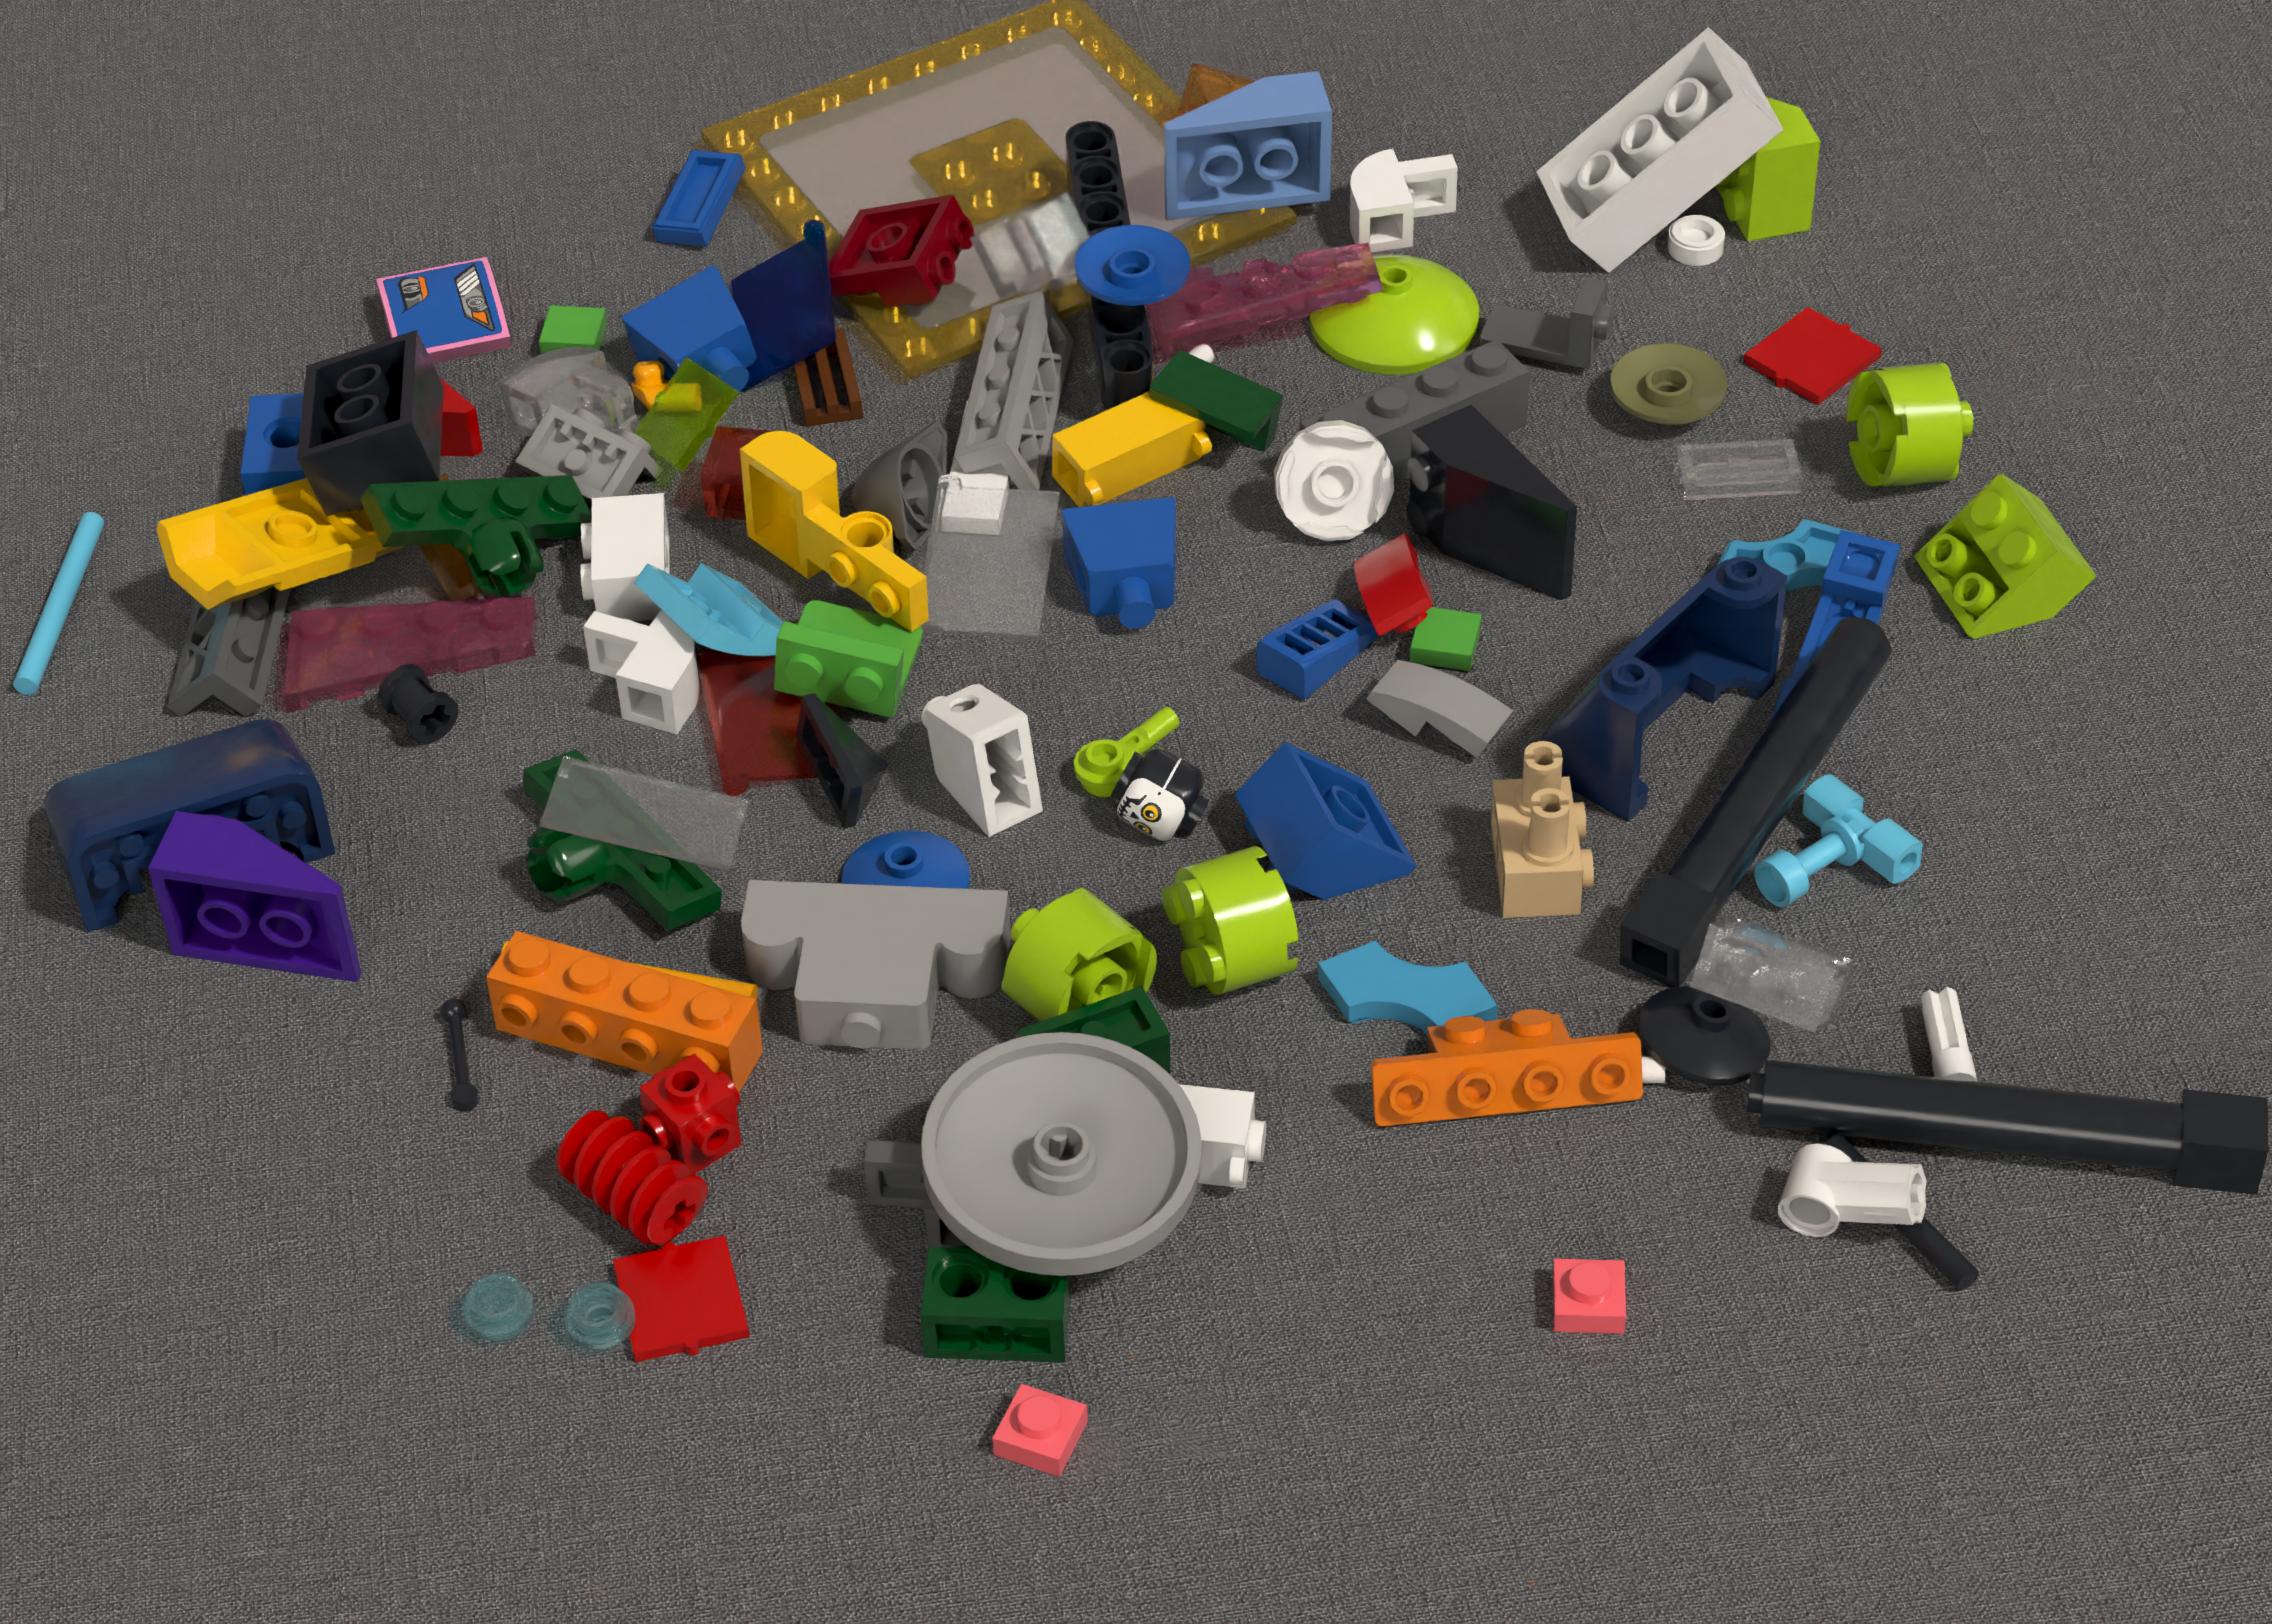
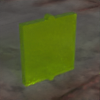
(685, 413)

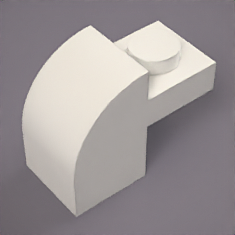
(1392, 193)
(651, 668)

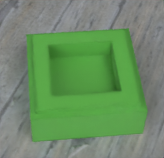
(573, 328)
(1446, 639)

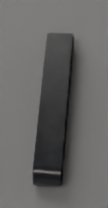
(1117, 331)

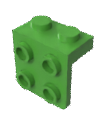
(846, 657)

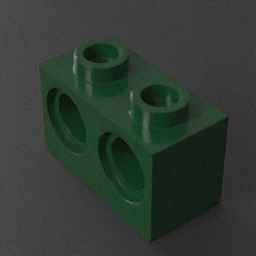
(992, 1310)

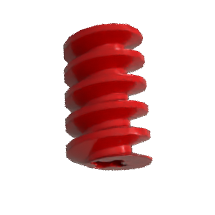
(630, 1177)

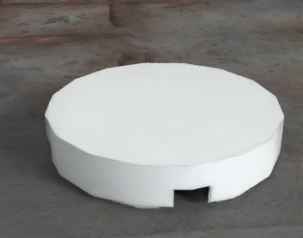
(1333, 480)

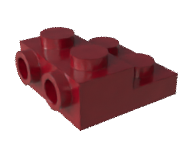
(902, 251)

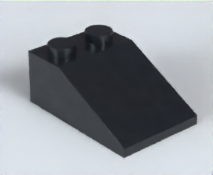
(1490, 504)

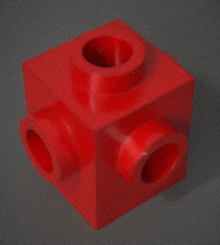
(691, 1113)

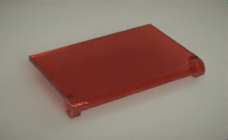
(751, 721)

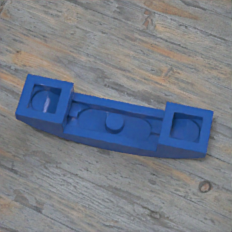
(1853, 586)

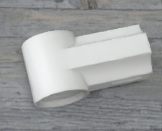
(1832, 1189)

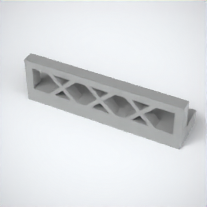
(1016, 390)

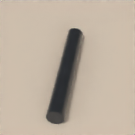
(1925, 1236)

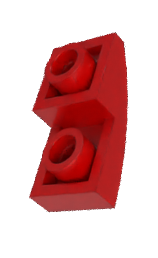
(1393, 586)

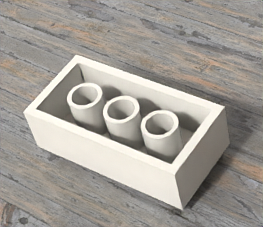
(1659, 150)

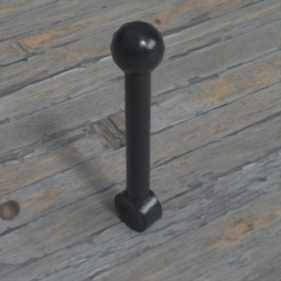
(464, 1094)

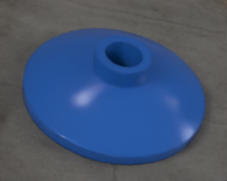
(1132, 265)
(908, 860)

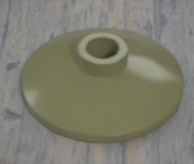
(1668, 383)

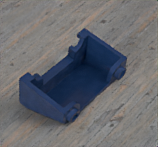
(1706, 642)
(116, 815)

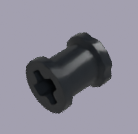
(426, 712)

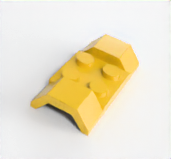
(262, 543)

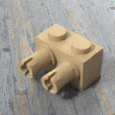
(1538, 839)

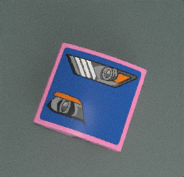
(449, 306)

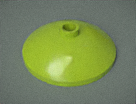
(1408, 327)

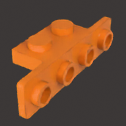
(1504, 1069)

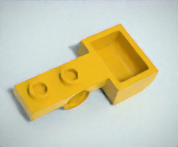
(797, 517)

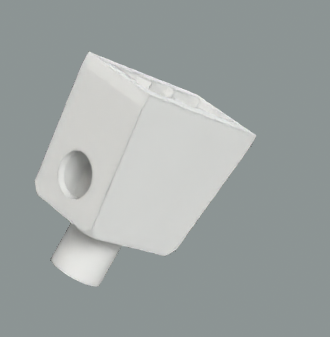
(979, 737)

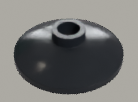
(1703, 1036)

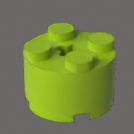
(1907, 425)
(1232, 921)
(1074, 956)

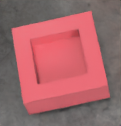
(1589, 1296)
(1040, 1430)

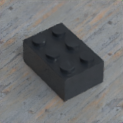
(370, 421)

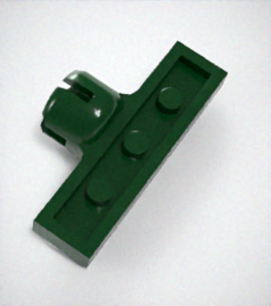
(484, 519)
(664, 886)

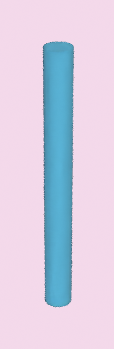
(58, 604)

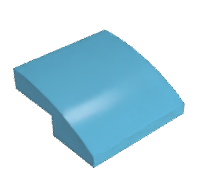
(714, 610)

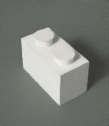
(620, 542)

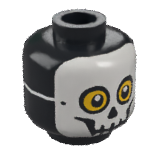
(1160, 794)

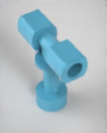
(1845, 838)

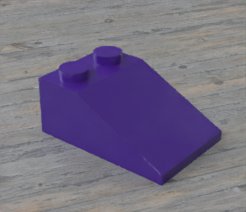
(249, 901)

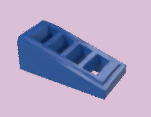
(1303, 674)

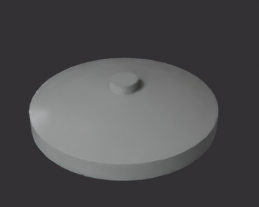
(1061, 1153)

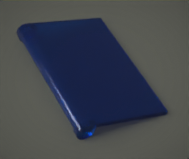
(787, 305)

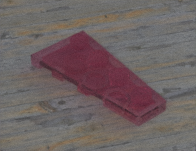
(1261, 295)
(362, 645)

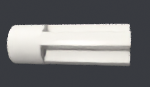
(1947, 1036)

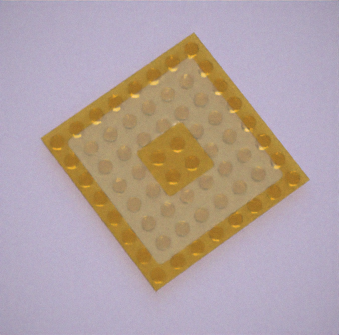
(978, 123)

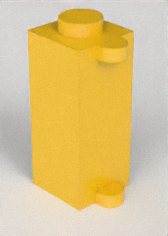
(1125, 449)

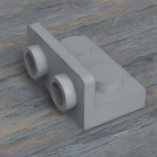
(583, 448)

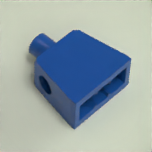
(695, 323)
(1123, 557)

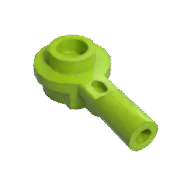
(1103, 761)

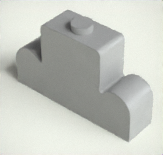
(873, 955)

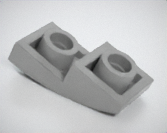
(1422, 694)

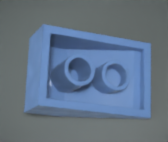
(1251, 149)

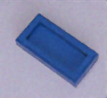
(699, 198)

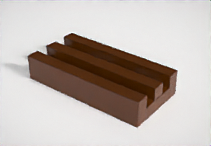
(833, 411)

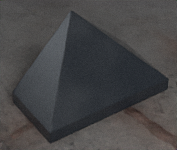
(840, 759)

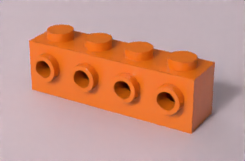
(620, 1010)

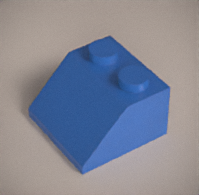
(1321, 825)

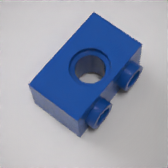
(272, 442)

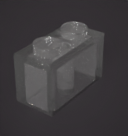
(1032, 248)
(1772, 973)

